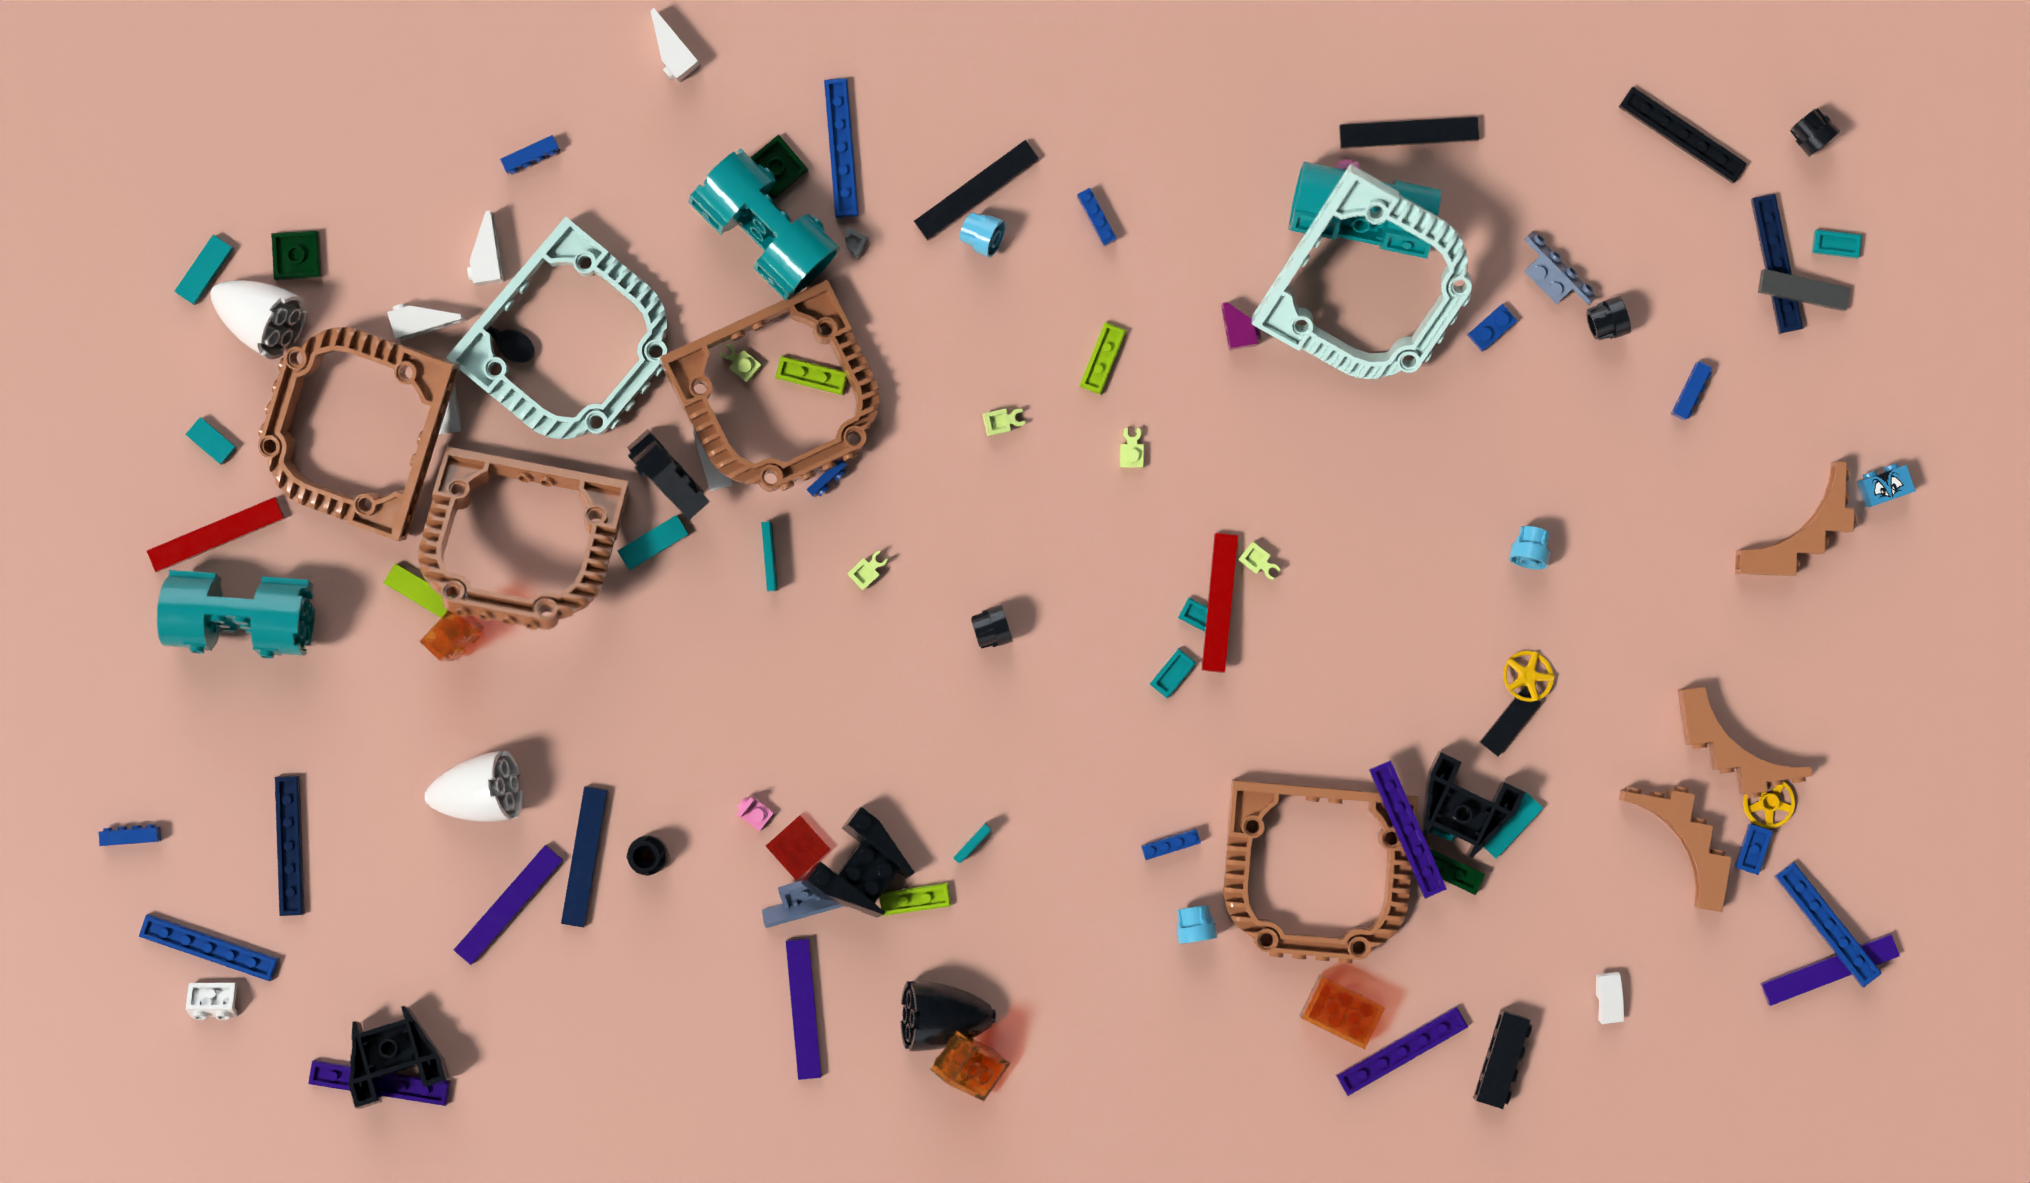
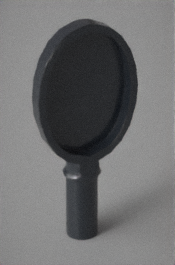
(513, 344)

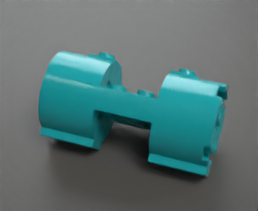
(1314, 188)
(739, 196)
(194, 611)

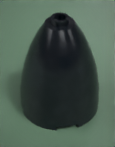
(937, 1011)

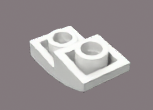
(1610, 998)

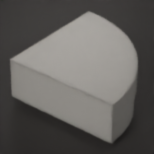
(855, 242)

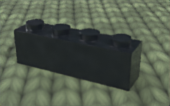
(1502, 1058)

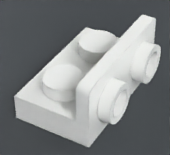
(211, 1000)

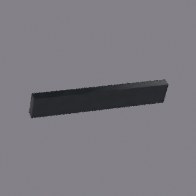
(1409, 132)
(1682, 135)
(976, 190)

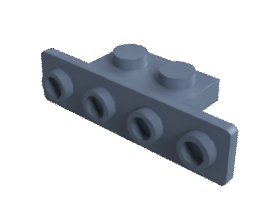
(1553, 275)
(797, 904)

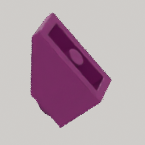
(1239, 328)

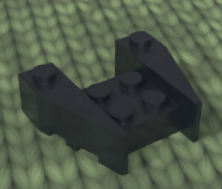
(667, 474)
(1462, 811)
(866, 869)
(390, 1051)

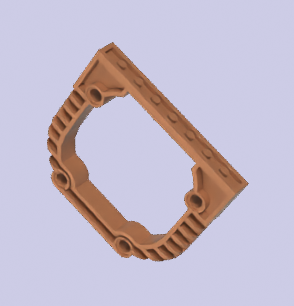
(814, 308)
(433, 382)
(468, 470)
(1252, 802)

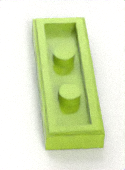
(1102, 358)
(811, 375)
(415, 589)
(915, 899)

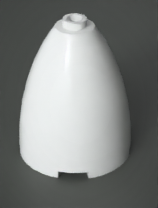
(260, 315)
(479, 789)

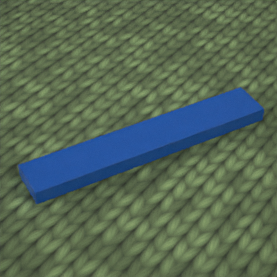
(841, 148)
(1828, 924)
(208, 947)

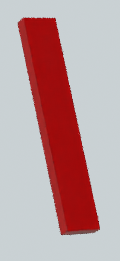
(215, 534)
(1219, 603)

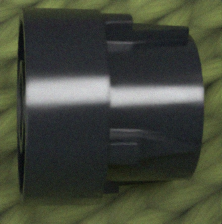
(1814, 131)
(1609, 319)
(991, 627)
(635, 858)

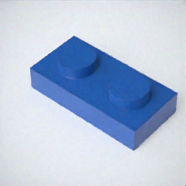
(1492, 327)
(820, 486)
(1753, 849)

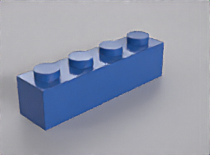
(530, 154)
(1096, 217)
(1691, 390)
(129, 836)
(1170, 844)

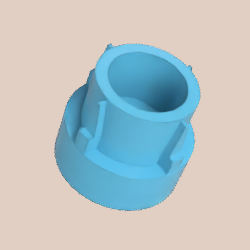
(983, 233)
(1531, 548)
(1195, 924)

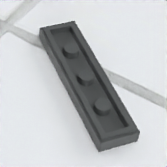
(1803, 290)

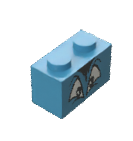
(1885, 486)

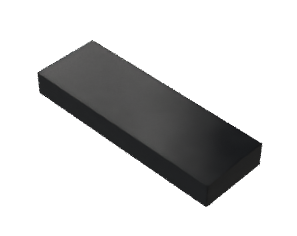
(1509, 723)

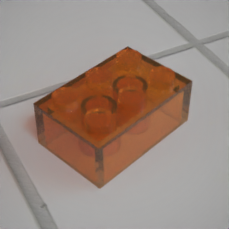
(451, 636)
(1342, 1011)
(970, 1066)

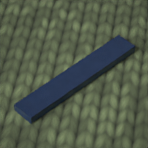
(1775, 258)
(289, 845)
(584, 856)

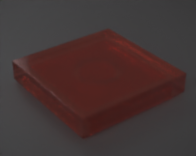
(798, 847)

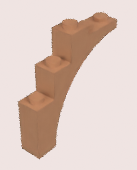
(1829, 516)
(1752, 773)
(1709, 869)

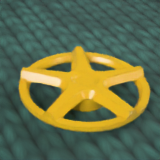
(1528, 676)
(1769, 803)

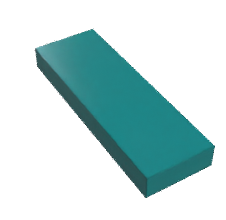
(203, 269)
(653, 542)
(769, 556)
(1513, 827)

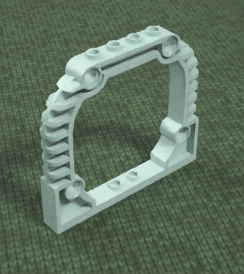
(1355, 197)
(566, 247)

